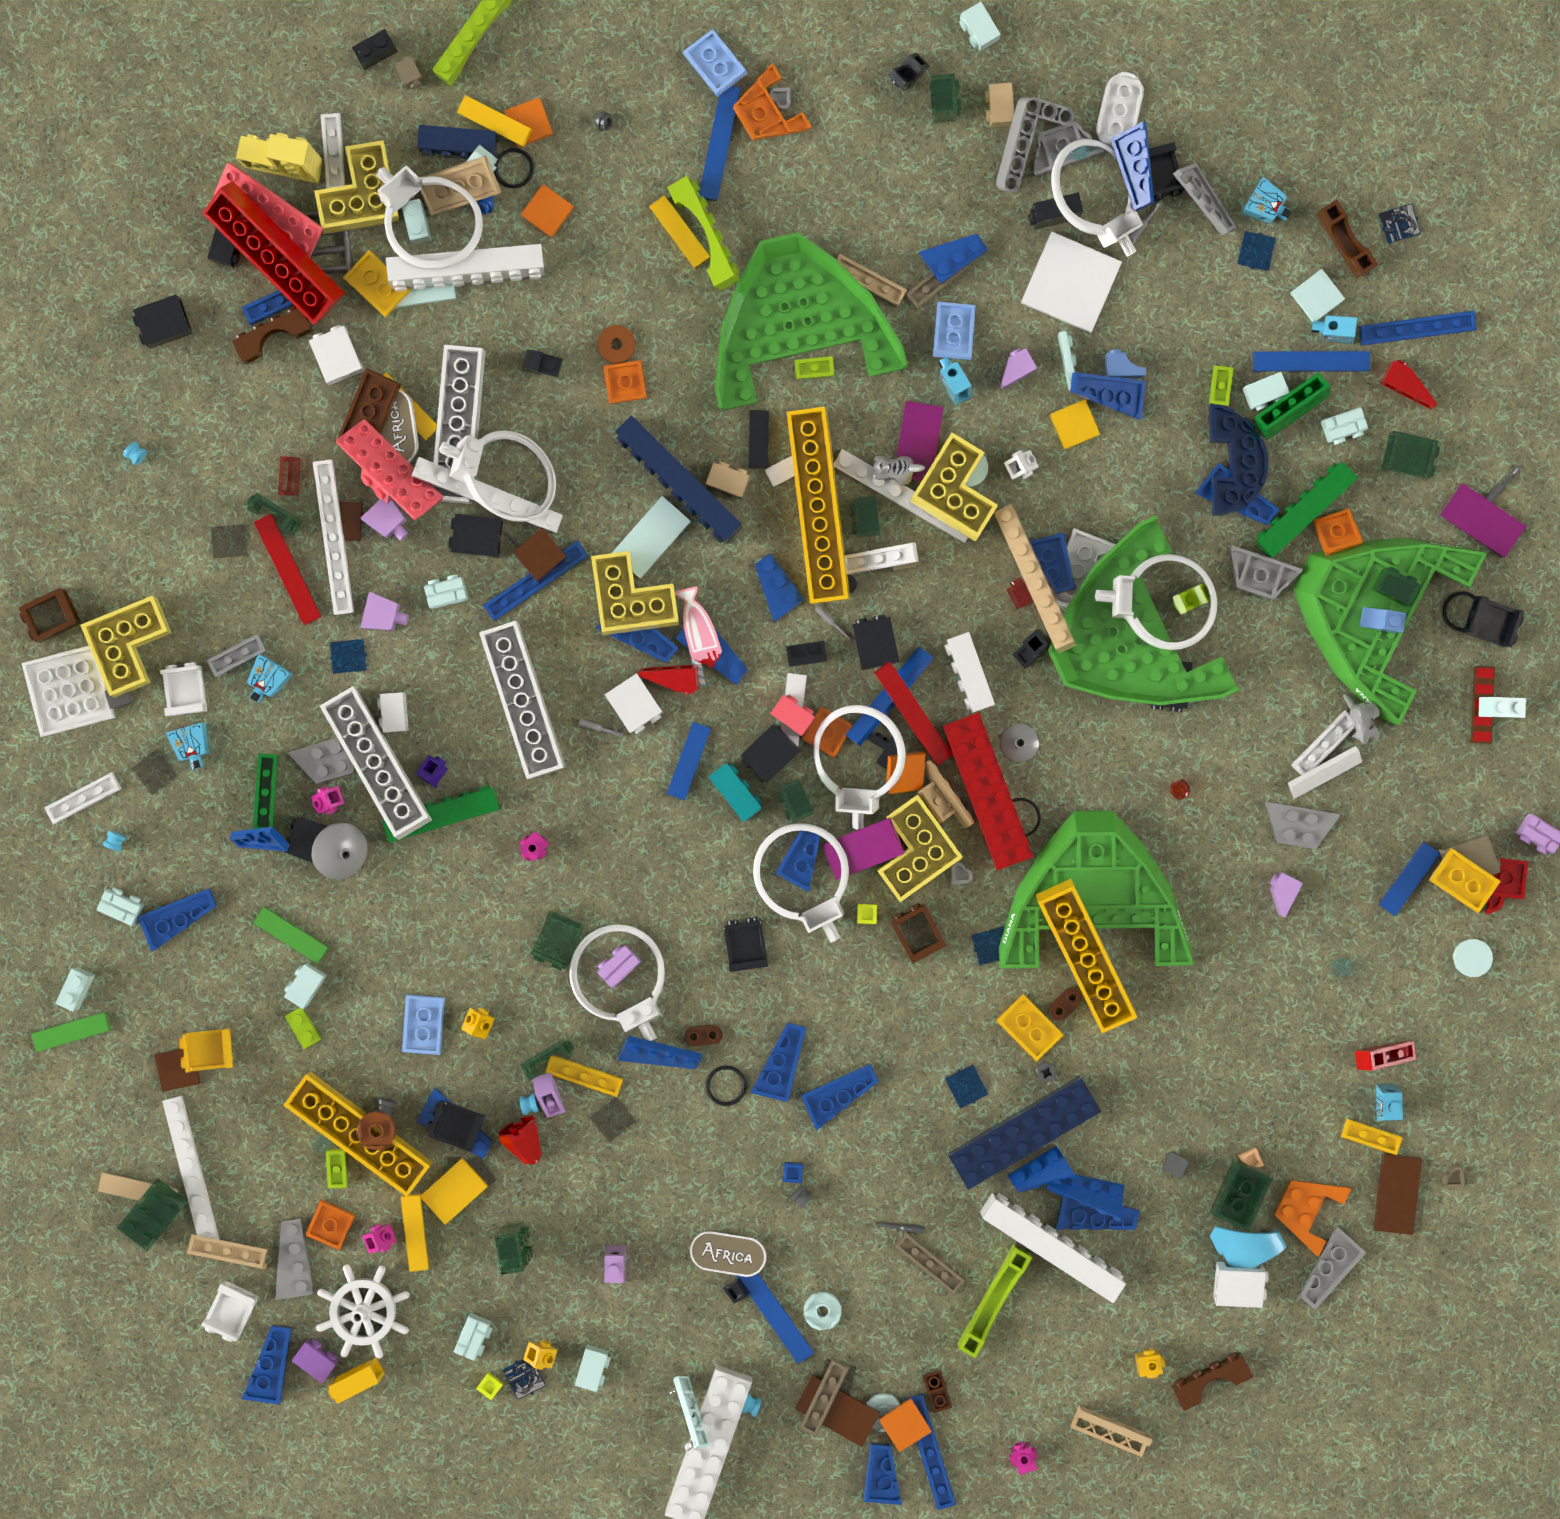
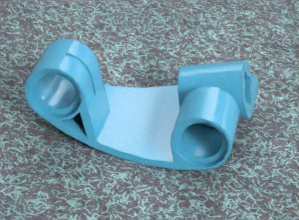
(1246, 1248)

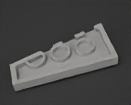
(1202, 193)
(293, 1263)
(1332, 1266)

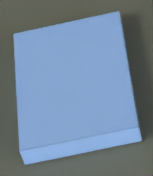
(715, 62)
(954, 330)
(423, 1024)

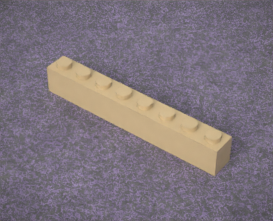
(1035, 579)

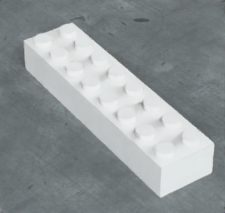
(479, 266)
(458, 404)
(522, 699)
(375, 763)
(1052, 1247)
(703, 1465)

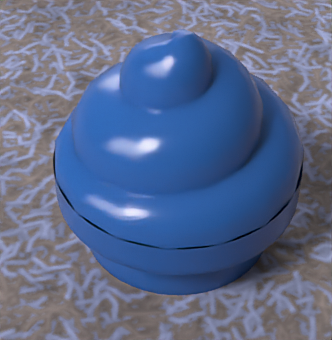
(486, 205)

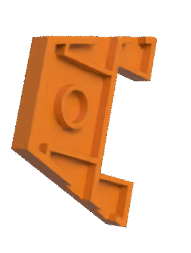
(761, 114)
(1300, 1206)

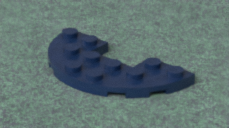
(1246, 460)

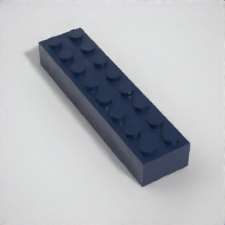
(678, 479)
(1024, 1132)

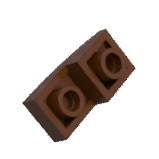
(937, 1391)

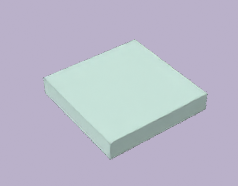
(1317, 295)

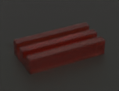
(295, 492)

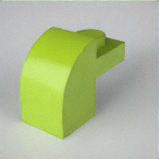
(1191, 598)

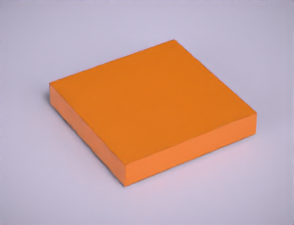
(533, 116)
(547, 211)
(625, 382)
(1337, 532)
(833, 735)
(912, 775)
(330, 1224)
(905, 1424)

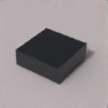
(736, 1290)

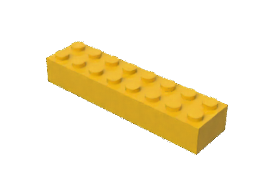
(1086, 955)
(338, 1121)

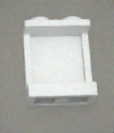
(336, 355)
(184, 689)
(634, 704)
(1240, 1286)
(230, 1311)

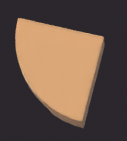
(1251, 1158)

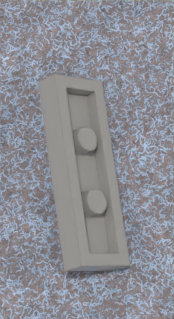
(237, 655)

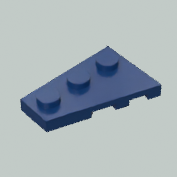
(953, 256)
(1055, 561)
(777, 587)
(260, 838)
(800, 860)
(1042, 1170)
(881, 1479)

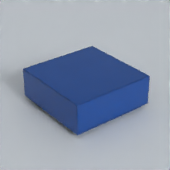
(793, 1172)

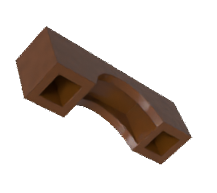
(1353, 252)
(250, 345)
(1190, 1389)

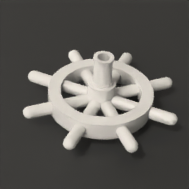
(362, 1311)

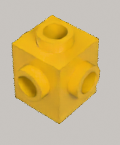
(478, 1023)
(540, 1354)
(1149, 1363)

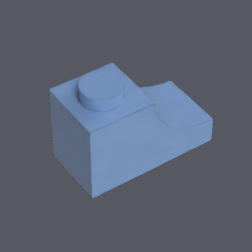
(1119, 366)
(1382, 620)

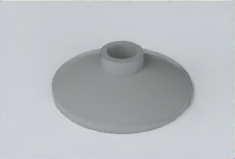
(1009, 743)

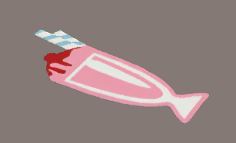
(699, 632)

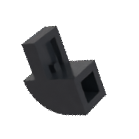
(909, 71)
(541, 363)
(1032, 648)
(889, 748)

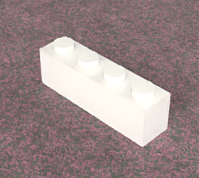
(970, 672)

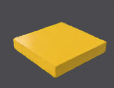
(1074, 424)

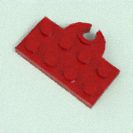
(1512, 884)

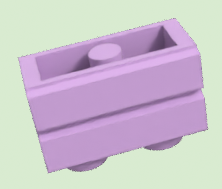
(1539, 833)
(618, 966)

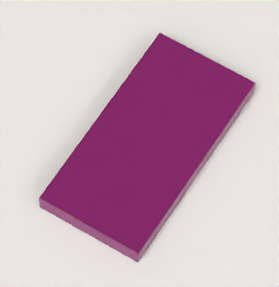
(920, 435)
(1482, 520)
(865, 847)

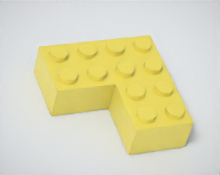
(281, 156)
(358, 203)
(945, 492)
(623, 606)
(115, 640)
(927, 851)

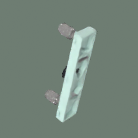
(690, 1412)

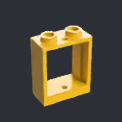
(356, 1380)

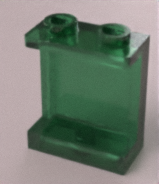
(1410, 455)
(291, 521)
(557, 940)
(529, 1064)

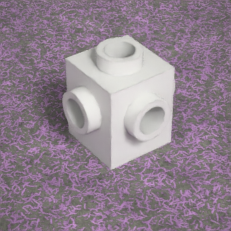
(1021, 464)

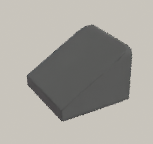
(118, 701)
(1175, 1164)

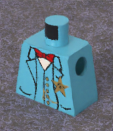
(1266, 203)
(1344, 327)
(955, 381)
(267, 678)
(190, 743)
(1389, 1104)

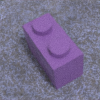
(315, 1360)

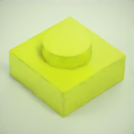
(867, 914)
(489, 1385)

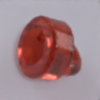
(1180, 789)

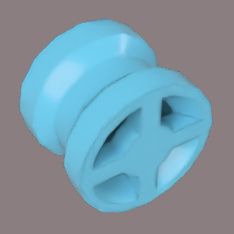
(135, 453)
(114, 840)
(529, 1104)
(752, 1405)

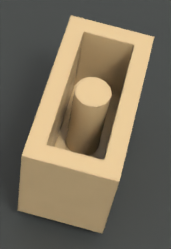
(1000, 104)
(728, 480)

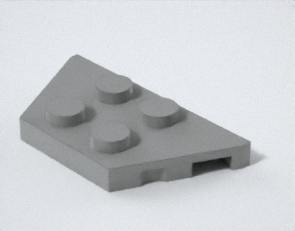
(1053, 141)
(1260, 573)
(324, 760)
(1299, 825)

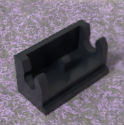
(806, 653)

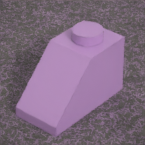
(1017, 367)
(1284, 891)
(548, 1095)

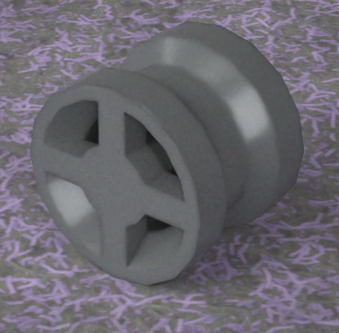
(1051, 1071)
(385, 1105)
(801, 1196)

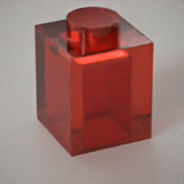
(1019, 593)

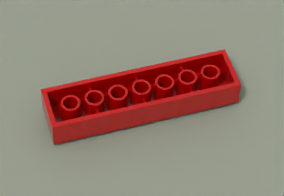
(273, 252)
(987, 791)

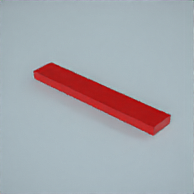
(287, 569)
(913, 713)

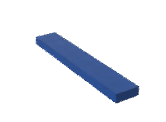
(719, 144)
(1417, 328)
(1311, 361)
(529, 586)
(909, 673)
(777, 1317)
(933, 1461)

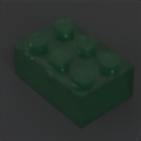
(1240, 1195)
(152, 1214)
(513, 1248)

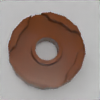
(612, 333)
(382, 1120)

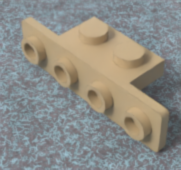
(942, 799)

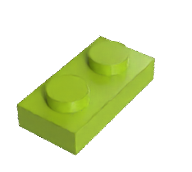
(814, 368)
(1221, 385)
(303, 1027)
(336, 1168)

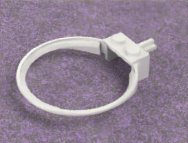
(399, 190)
(1111, 232)
(467, 459)
(1122, 602)
(853, 799)
(822, 914)
(639, 1014)

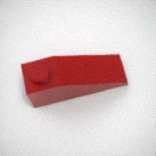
(1405, 382)
(678, 678)
(1385, 1055)

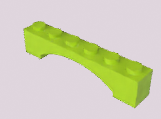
(456, 55)
(721, 270)
(995, 1296)

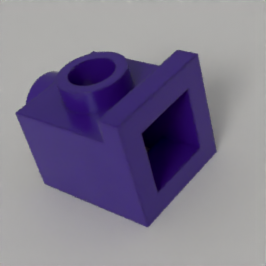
(426, 772)

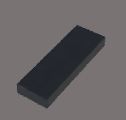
(758, 439)

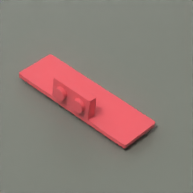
(293, 222)
(388, 470)

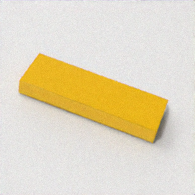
(1371, 1136)

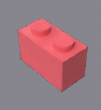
(792, 714)

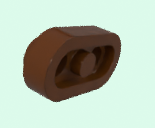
(1064, 1003)
(703, 1035)

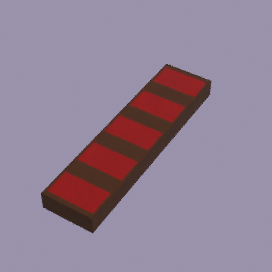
(1482, 687)

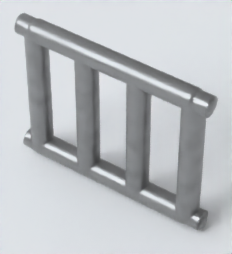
(344, 248)

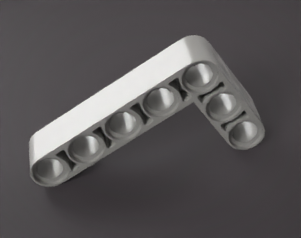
(1025, 137)

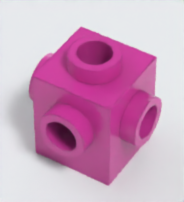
(327, 800)
(540, 843)
(379, 1238)
(1023, 1457)

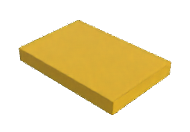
(371, 281)
(1464, 880)
(1030, 1027)
(454, 1191)

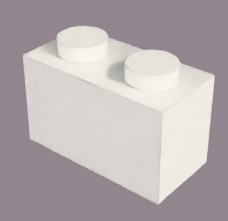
(393, 712)

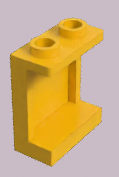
(206, 1050)

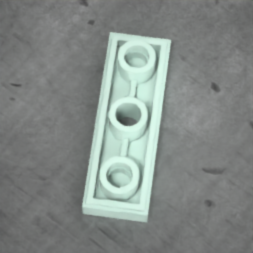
(1069, 360)

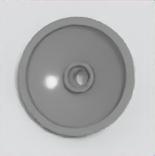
(329, 850)

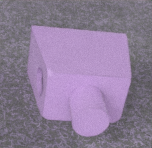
(386, 519)
(382, 614)
(615, 1264)

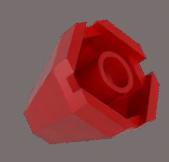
(522, 1140)

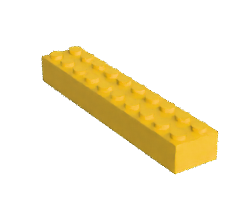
(818, 505)

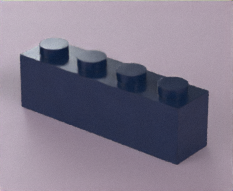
(454, 141)

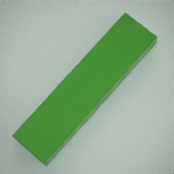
(291, 935)
(71, 1031)

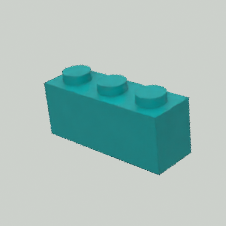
(736, 791)

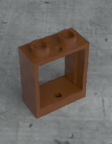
(67, 608)
(926, 951)

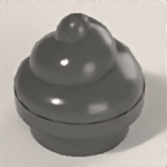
(603, 121)

